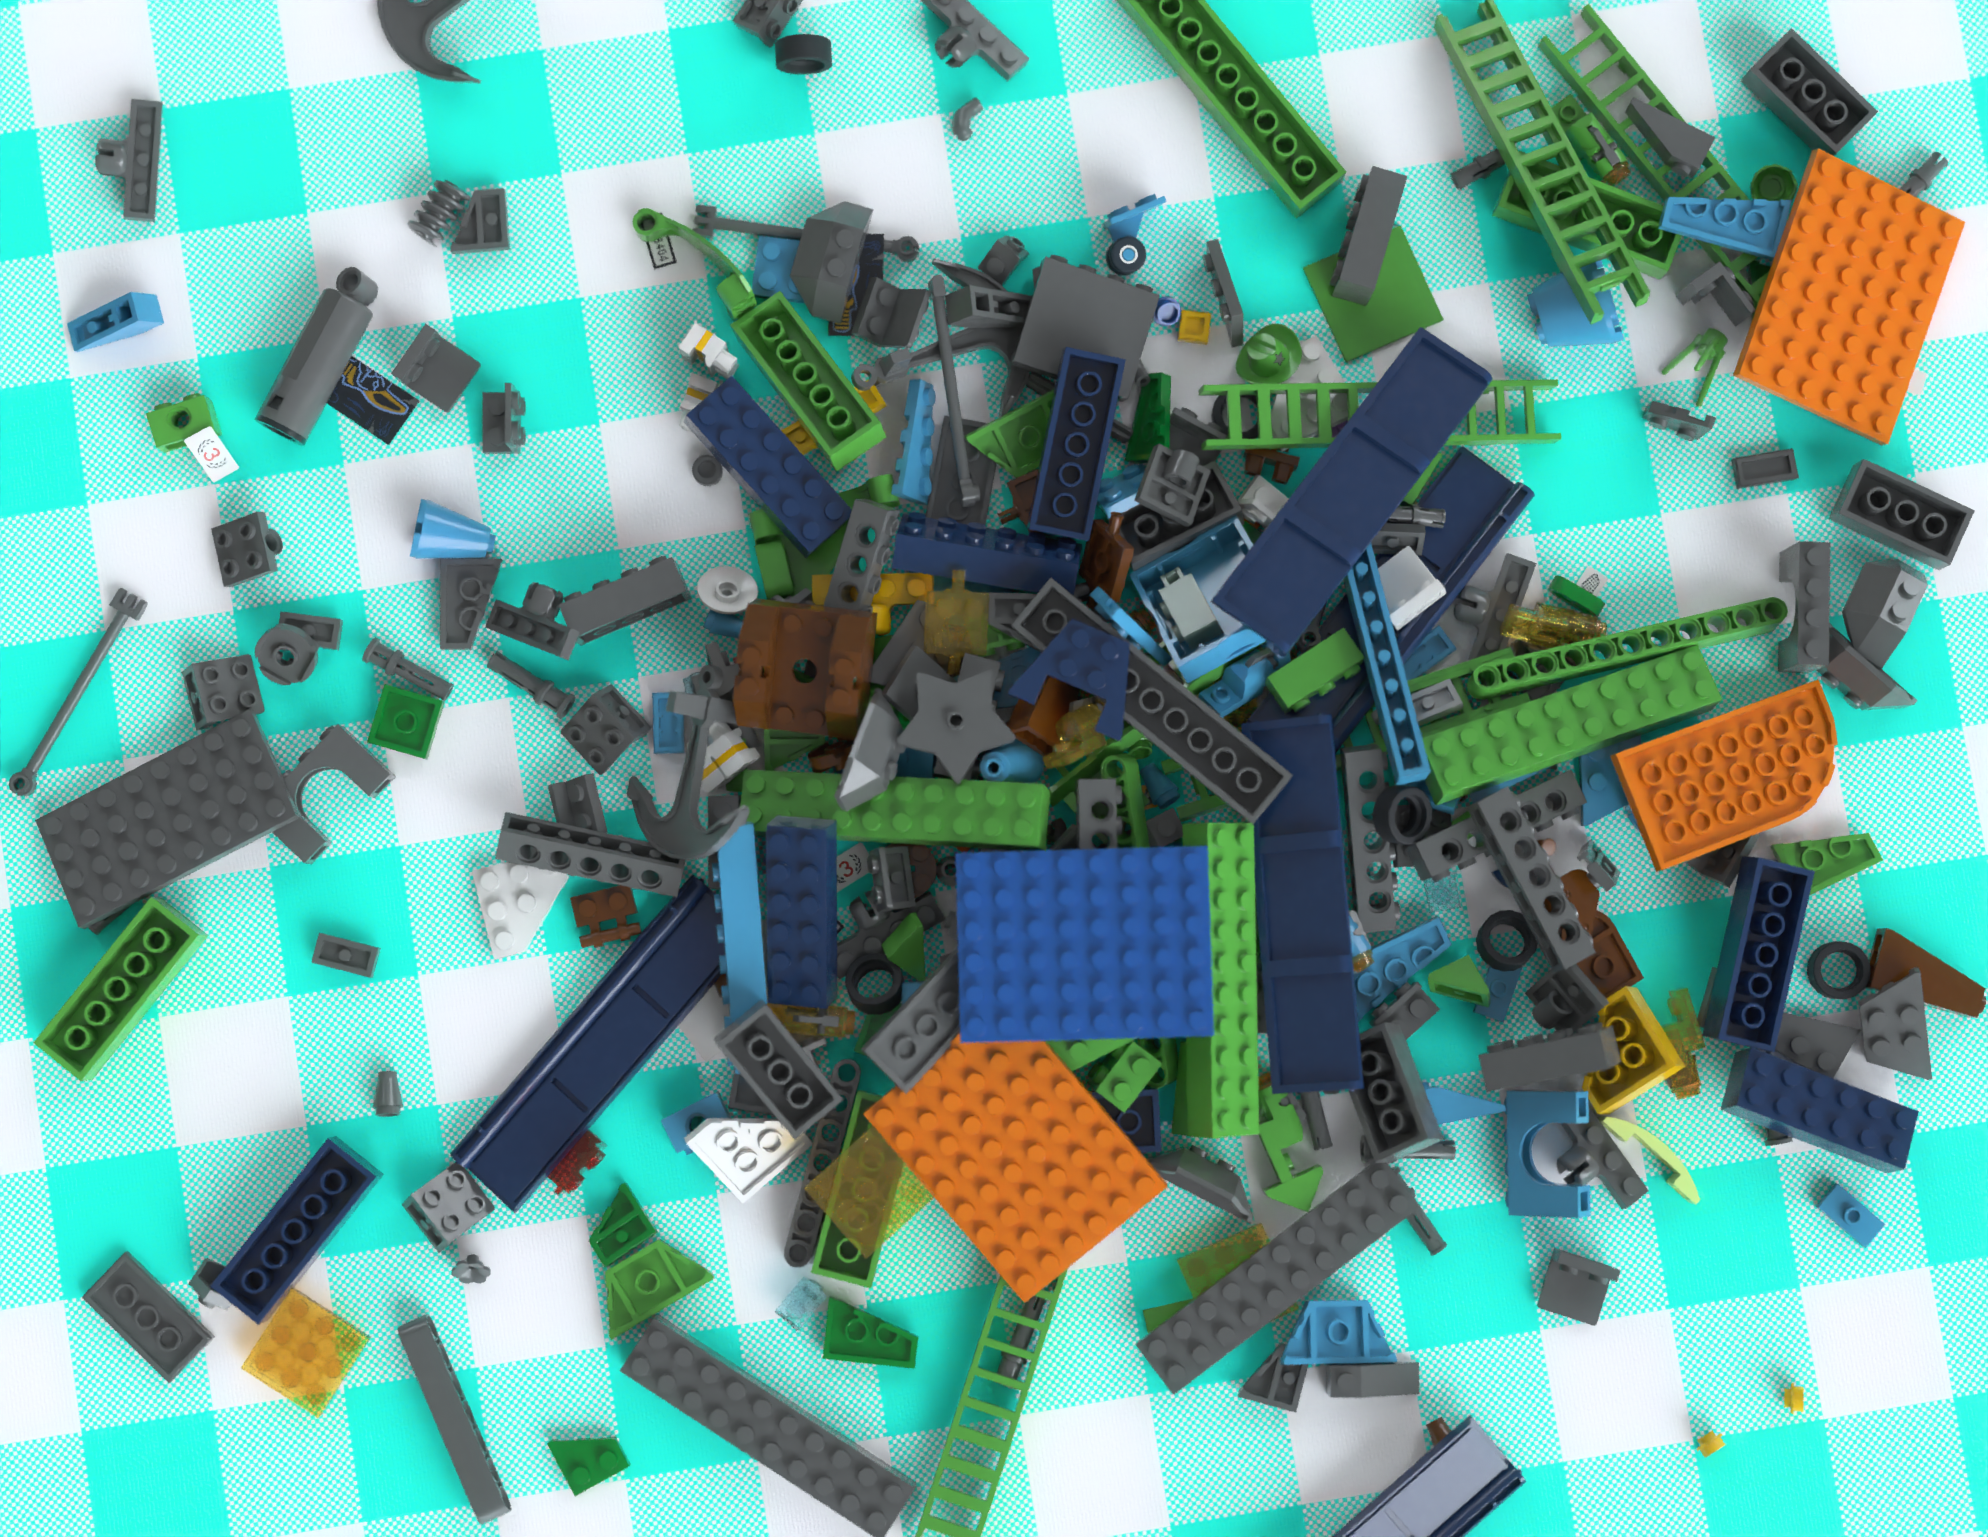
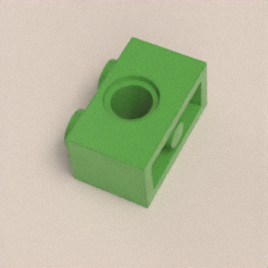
(165, 418)

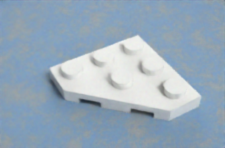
(1314, 368)
(515, 903)
(746, 1151)

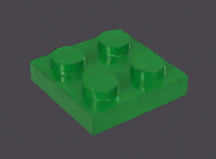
(405, 721)

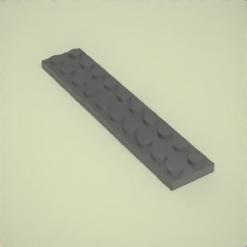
(929, 1017)
(1277, 1275)

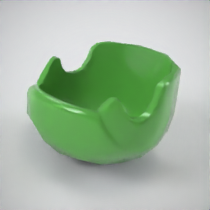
(1773, 183)

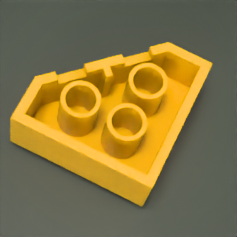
(1643, 1049)

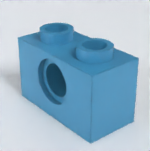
(679, 1124)

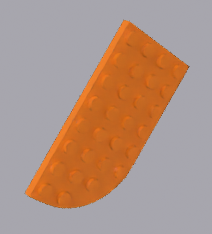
(1730, 774)

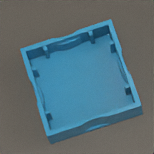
(1211, 562)

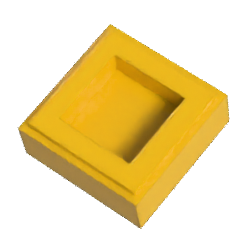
(1194, 327)

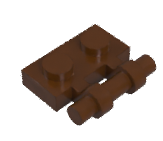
(604, 906)

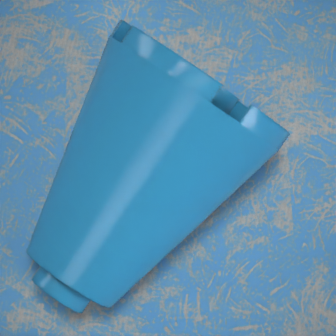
(449, 534)
(1012, 764)

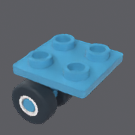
(1127, 252)

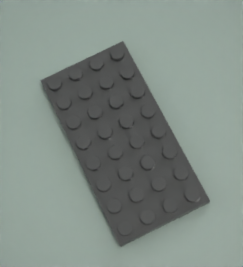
(167, 819)

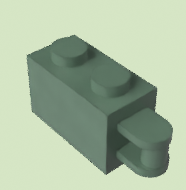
(1188, 608)

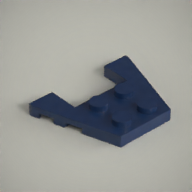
(1086, 661)

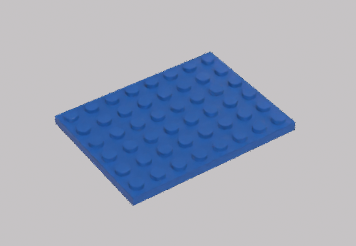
(1084, 944)

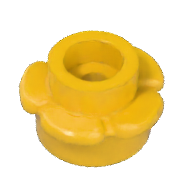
(1794, 1398)
(1710, 1443)

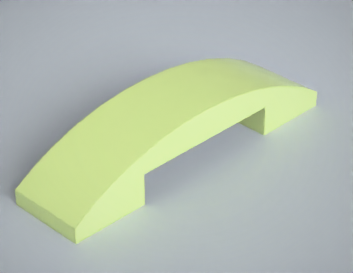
(1680, 1179)

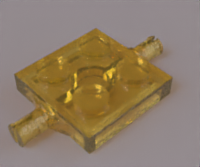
(956, 622)

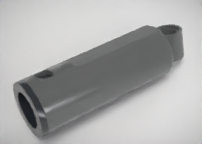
(319, 357)

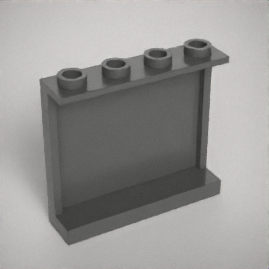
(1084, 313)

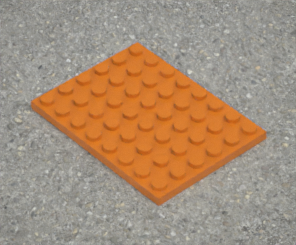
(1849, 297)
(1018, 1156)

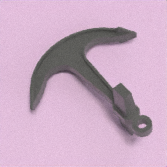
(409, 33)
(1000, 340)
(680, 831)

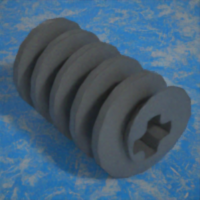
(437, 211)

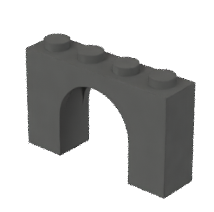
(1809, 570)
(336, 751)

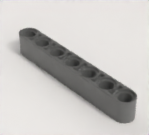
(821, 1146)
(454, 1419)

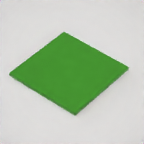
(1394, 311)

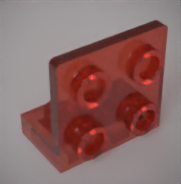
(584, 1155)

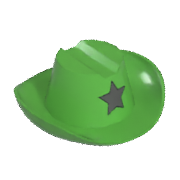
(1269, 356)

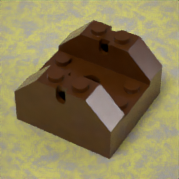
(780, 635)

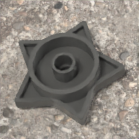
(955, 745)

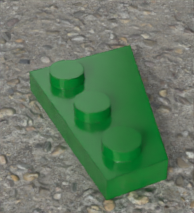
(1151, 419)

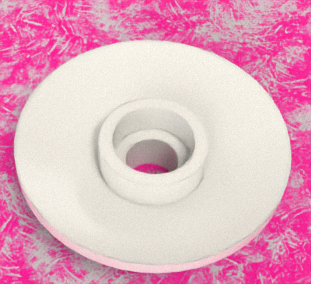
(727, 589)

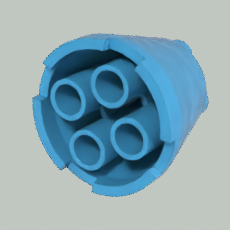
(1562, 317)

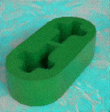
(1576, 596)

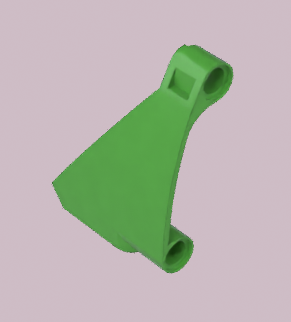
(733, 291)
(783, 565)

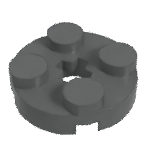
(298, 643)

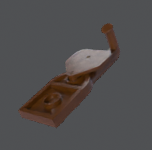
(1612, 963)

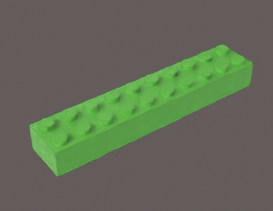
(1240, 99)
(1568, 724)
(909, 810)
(1225, 1066)

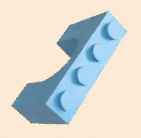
(1527, 1189)

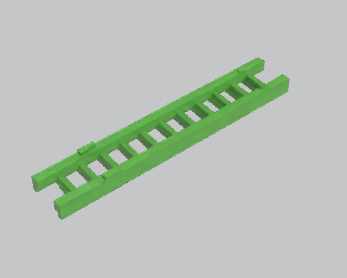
(1558, 146)
(1455, 673)

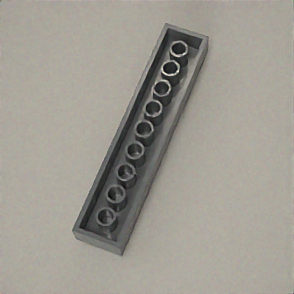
(1169, 713)
(768, 1427)

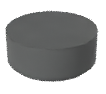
(707, 470)

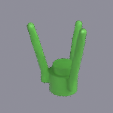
(1710, 347)

